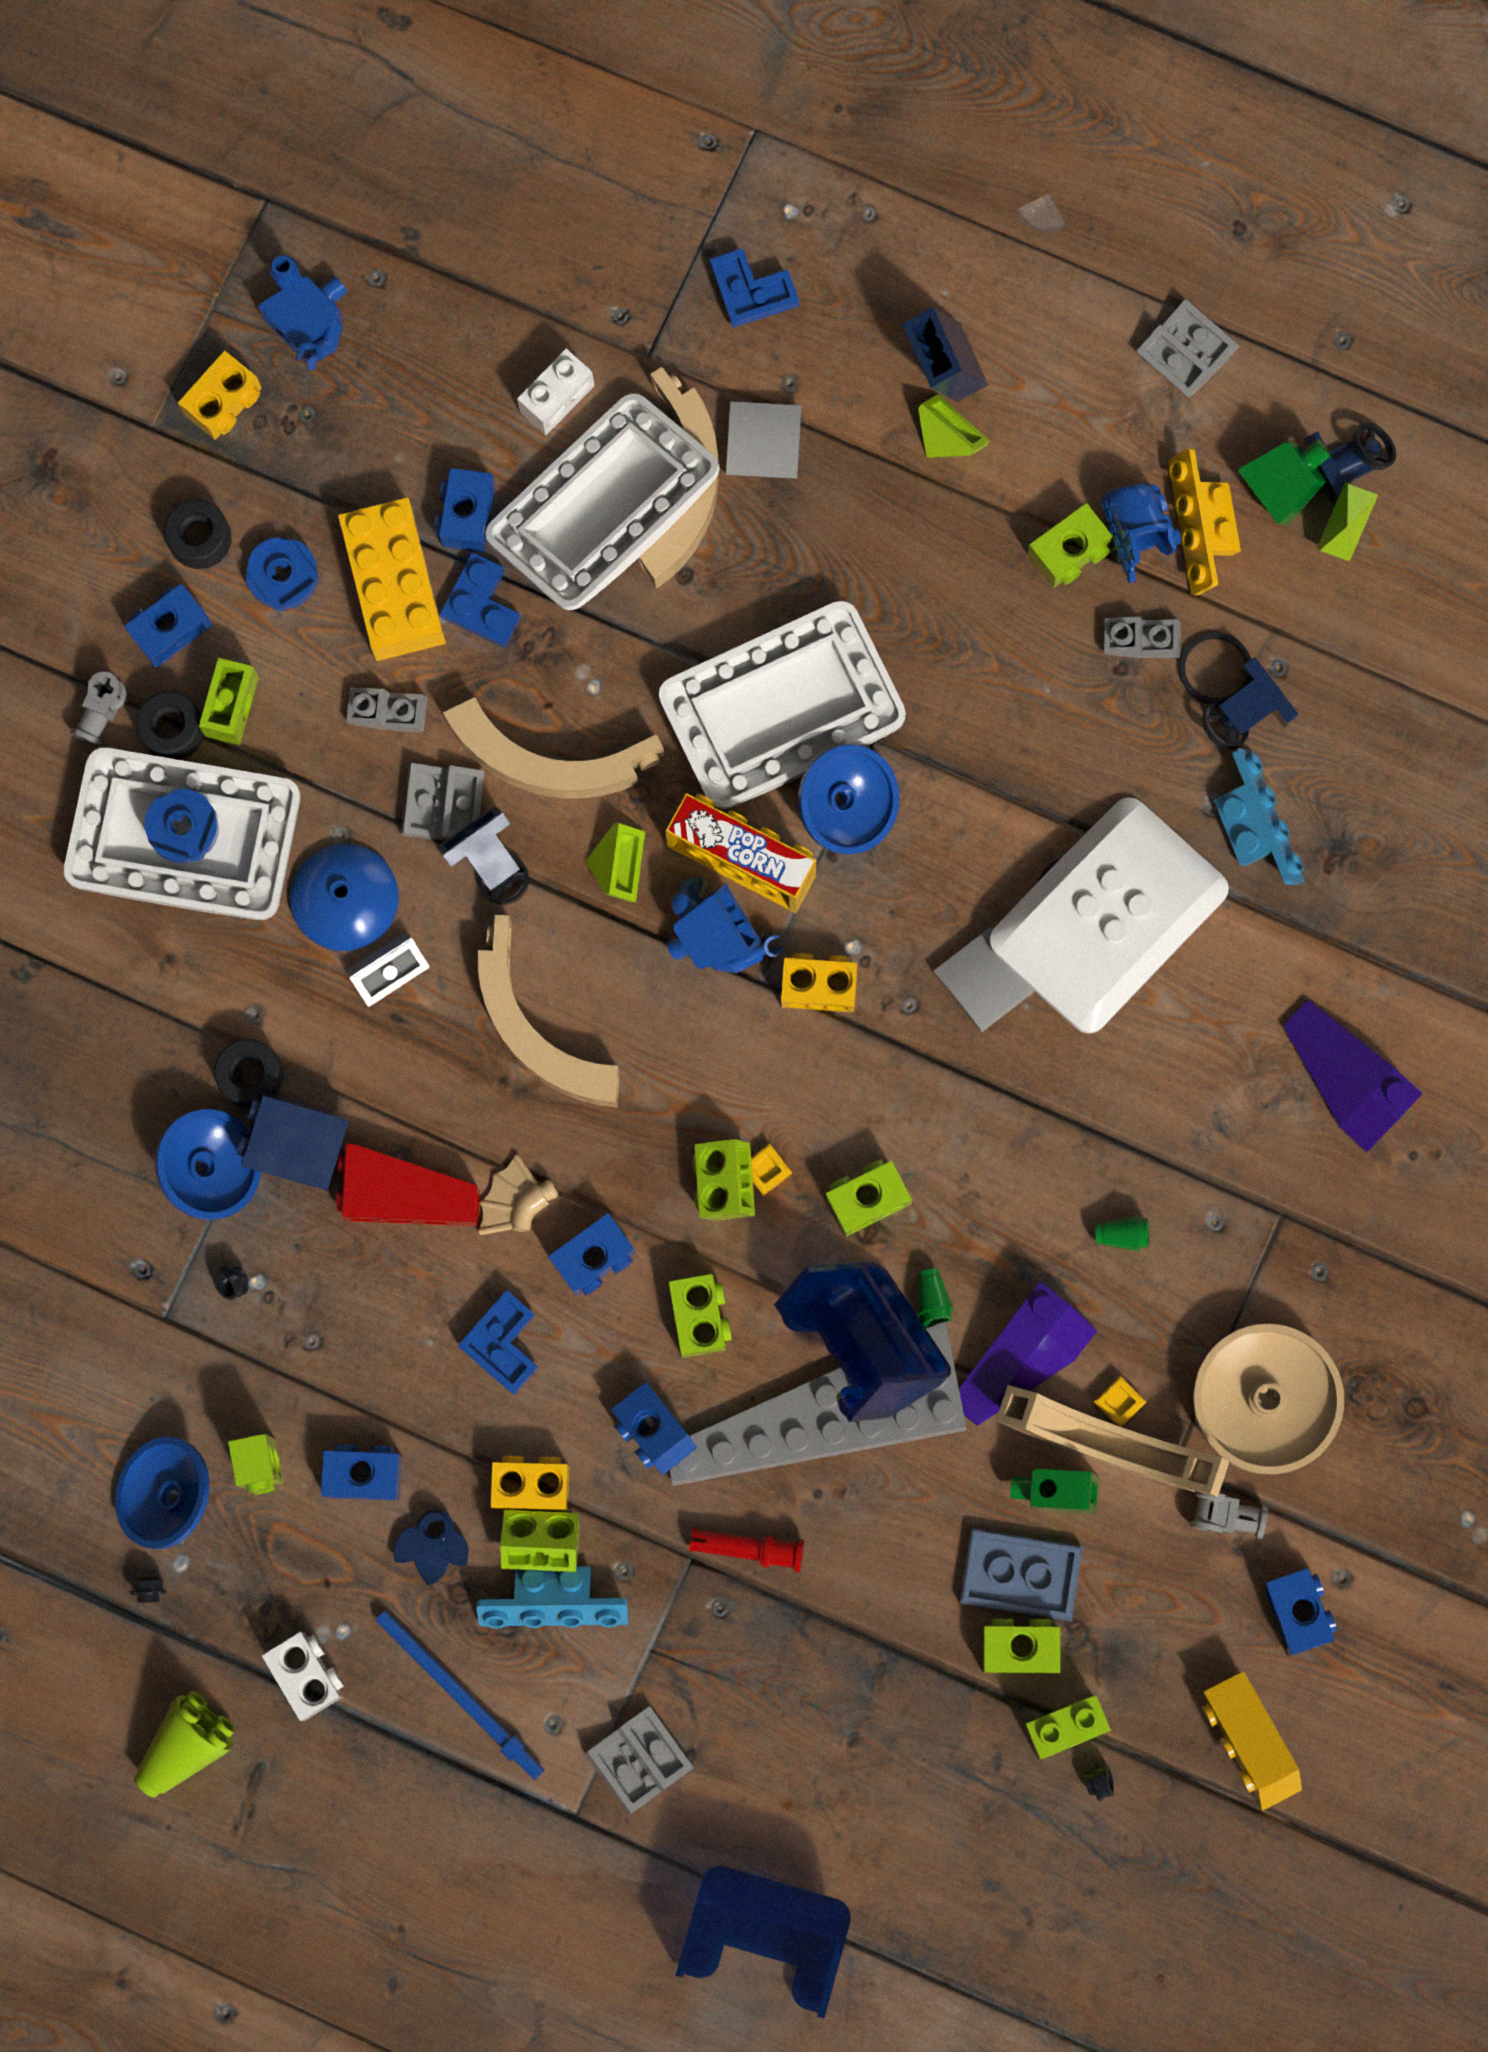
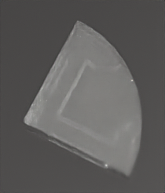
(1042, 215)

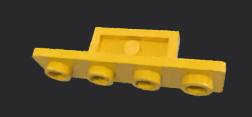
(1204, 521)

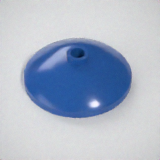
(866, 804)
(351, 920)
(213, 1141)
(149, 1491)

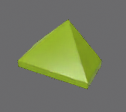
(947, 431)
(1347, 521)
(618, 861)

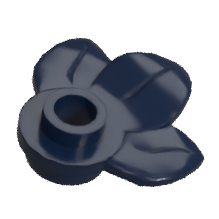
(430, 1551)

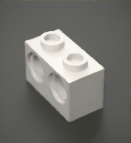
(556, 392)
(295, 1681)

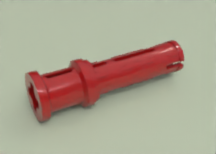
(766, 1550)

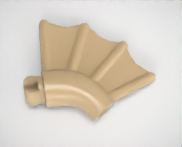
(514, 1199)

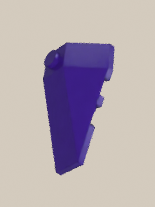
(1353, 1079)
(1030, 1349)

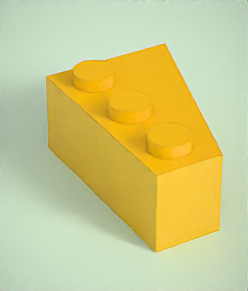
(1252, 1740)

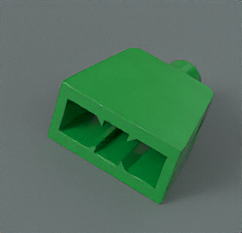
(1286, 478)
(1074, 1494)

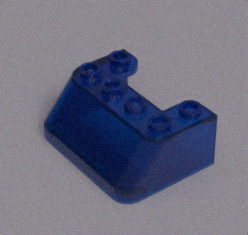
(868, 1333)
(770, 1922)

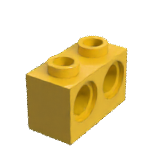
(212, 390)
(818, 994)
(529, 1494)

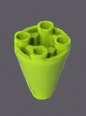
(183, 1744)

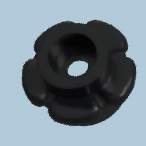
(231, 1282)
(148, 1589)
(1100, 1782)

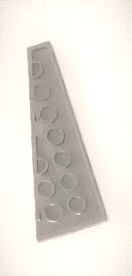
(810, 1426)

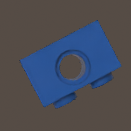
(469, 530)
(162, 644)
(601, 1235)
(669, 1442)
(381, 1485)
(1281, 1597)

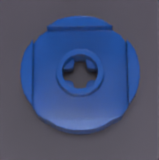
(284, 553)
(190, 845)

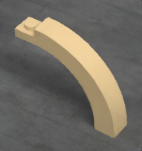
(684, 536)
(544, 774)
(555, 1068)
(1110, 1443)

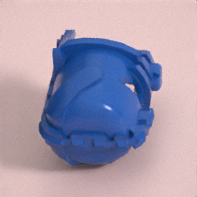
(1138, 524)

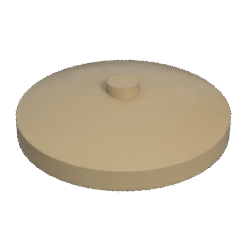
(1268, 1399)

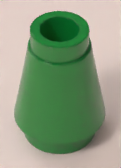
(1124, 1233)
(933, 1298)

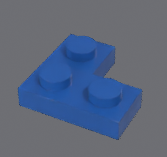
(750, 298)
(472, 606)
(492, 1344)

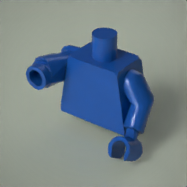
(303, 312)
(715, 929)

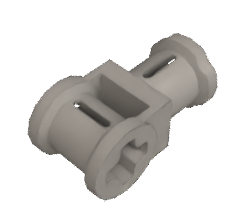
(99, 707)
(1225, 1514)

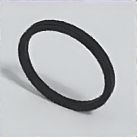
(1210, 636)

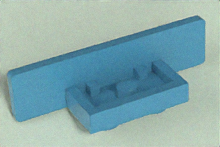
(1254, 822)
(552, 1600)

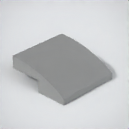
(1188, 348)
(763, 439)
(440, 800)
(982, 982)
(639, 1760)

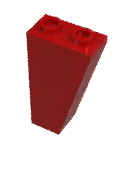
(402, 1193)

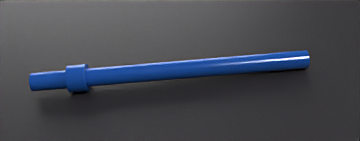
(511, 1746)

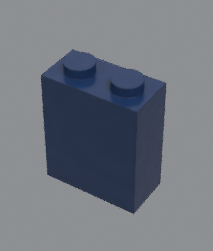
(945, 354)
(292, 1140)

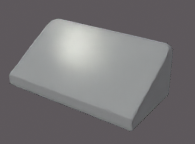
(387, 968)

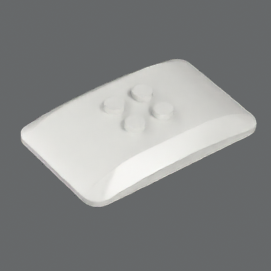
(603, 502)
(780, 703)
(235, 878)
(1108, 915)

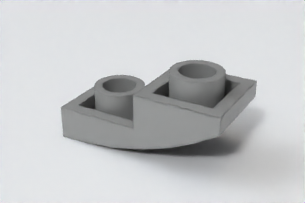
(1142, 637)
(386, 710)

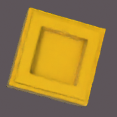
(768, 1170)
(1119, 1402)

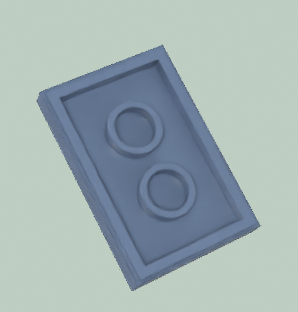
(1021, 1575)

